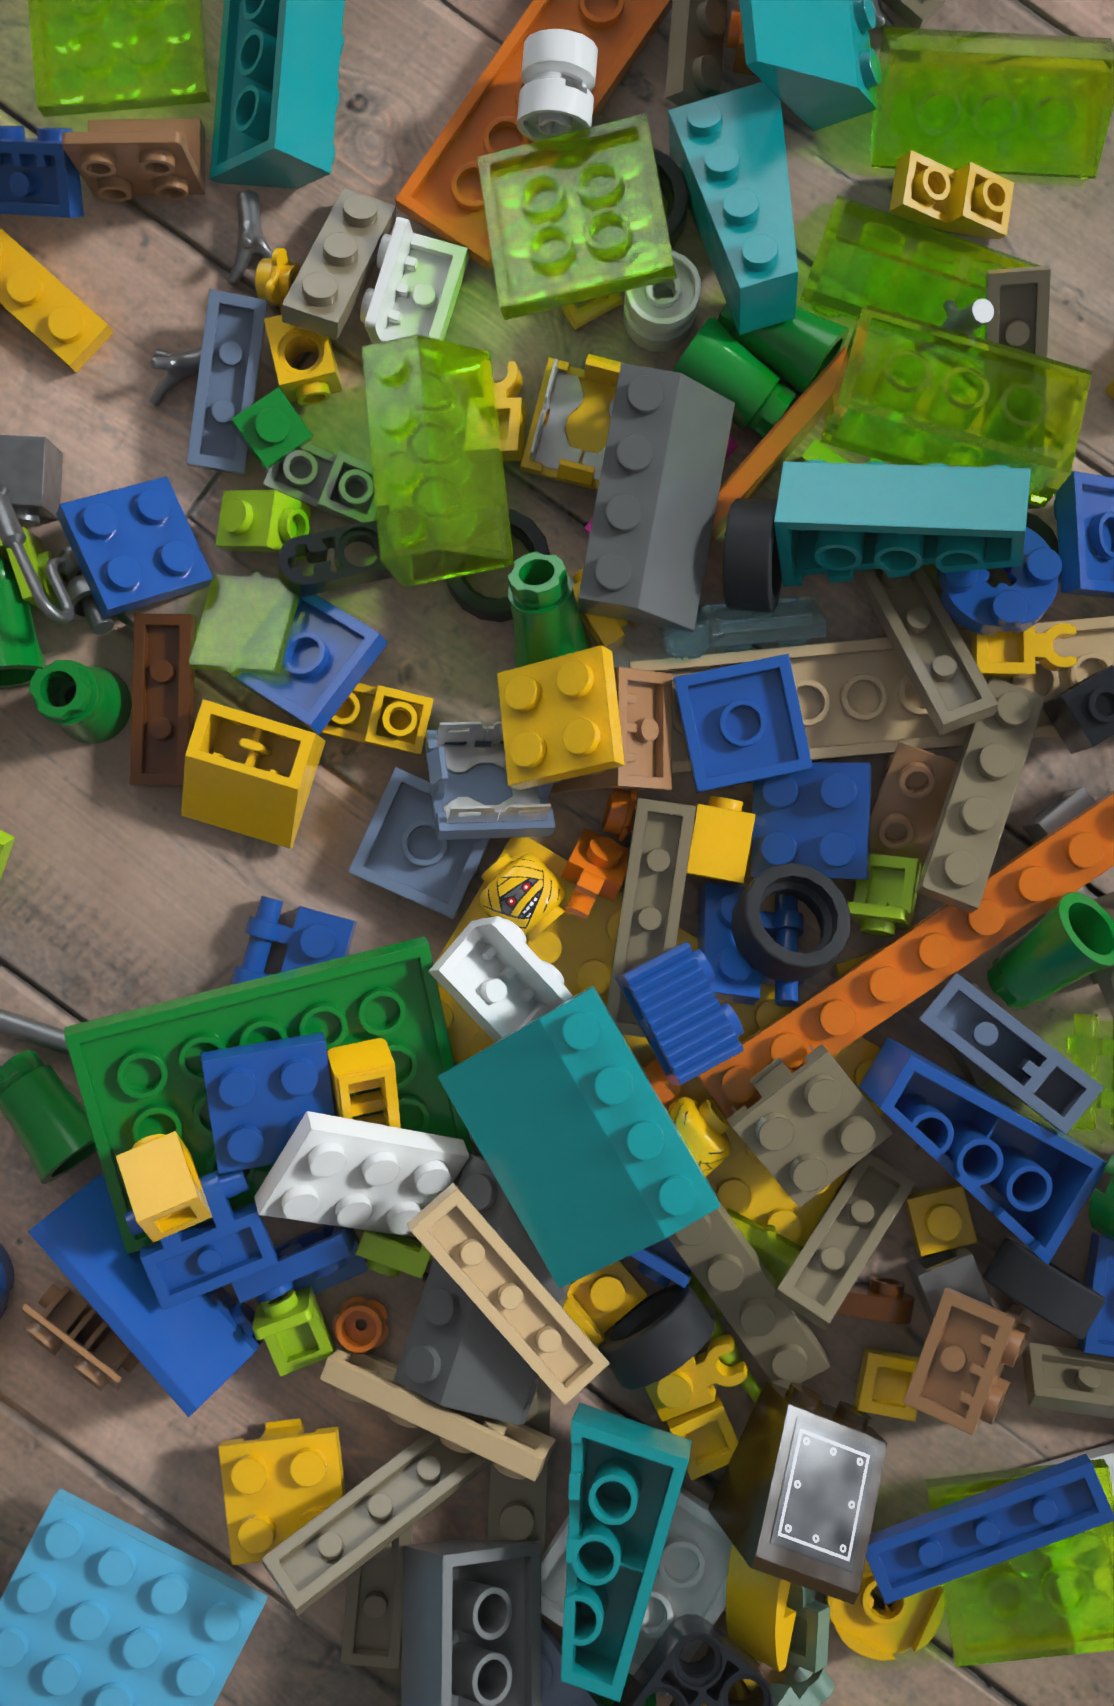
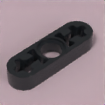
(315, 549)

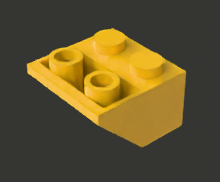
(249, 773)

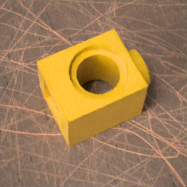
(307, 385)
(720, 841)
(163, 1185)

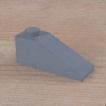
(1011, 1054)

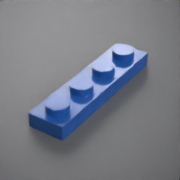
(987, 1528)

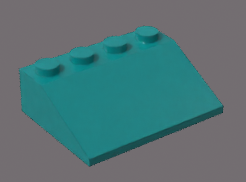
(814, 55)
(579, 1139)

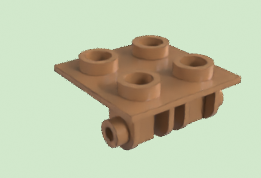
(910, 802)
(51, 1329)

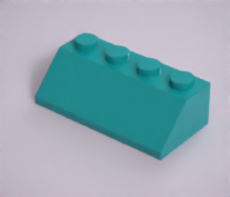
(277, 92)

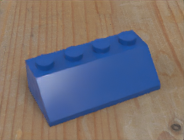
(184, 1347)

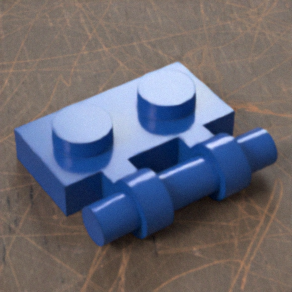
(311, 940)
(734, 977)
(212, 1252)

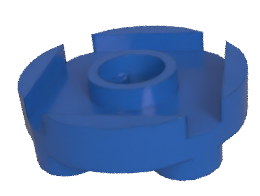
(1004, 608)

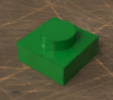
(271, 429)

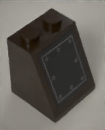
(803, 1490)

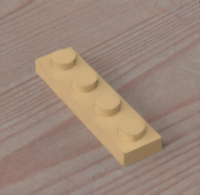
(508, 1293)
(368, 1378)

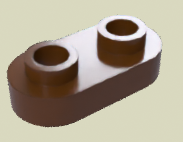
(879, 1301)

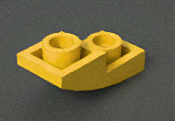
(957, 201)
(382, 718)
(758, 1612)

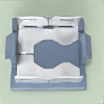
(473, 790)

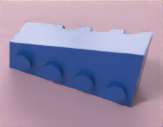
(996, 1151)

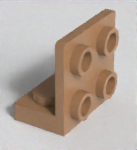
(140, 157)
(646, 736)
(964, 1361)

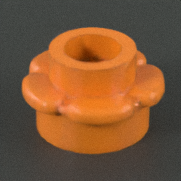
(620, 813)
(356, 1339)

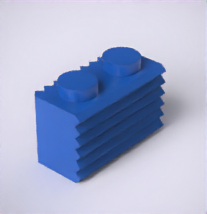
(681, 1013)

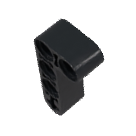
(700, 1680)

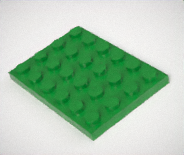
(146, 1071)

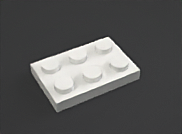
(358, 1174)

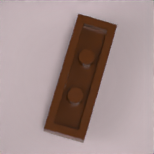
(161, 698)

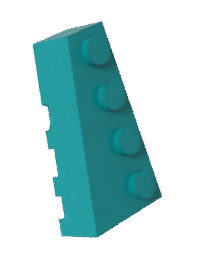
(741, 199)
(898, 518)
(619, 1519)

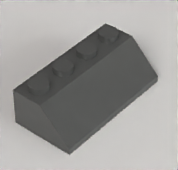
(656, 499)
(452, 1346)
(471, 1623)

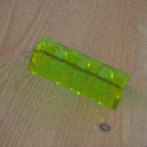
(994, 101)
(896, 266)
(955, 400)
(436, 459)

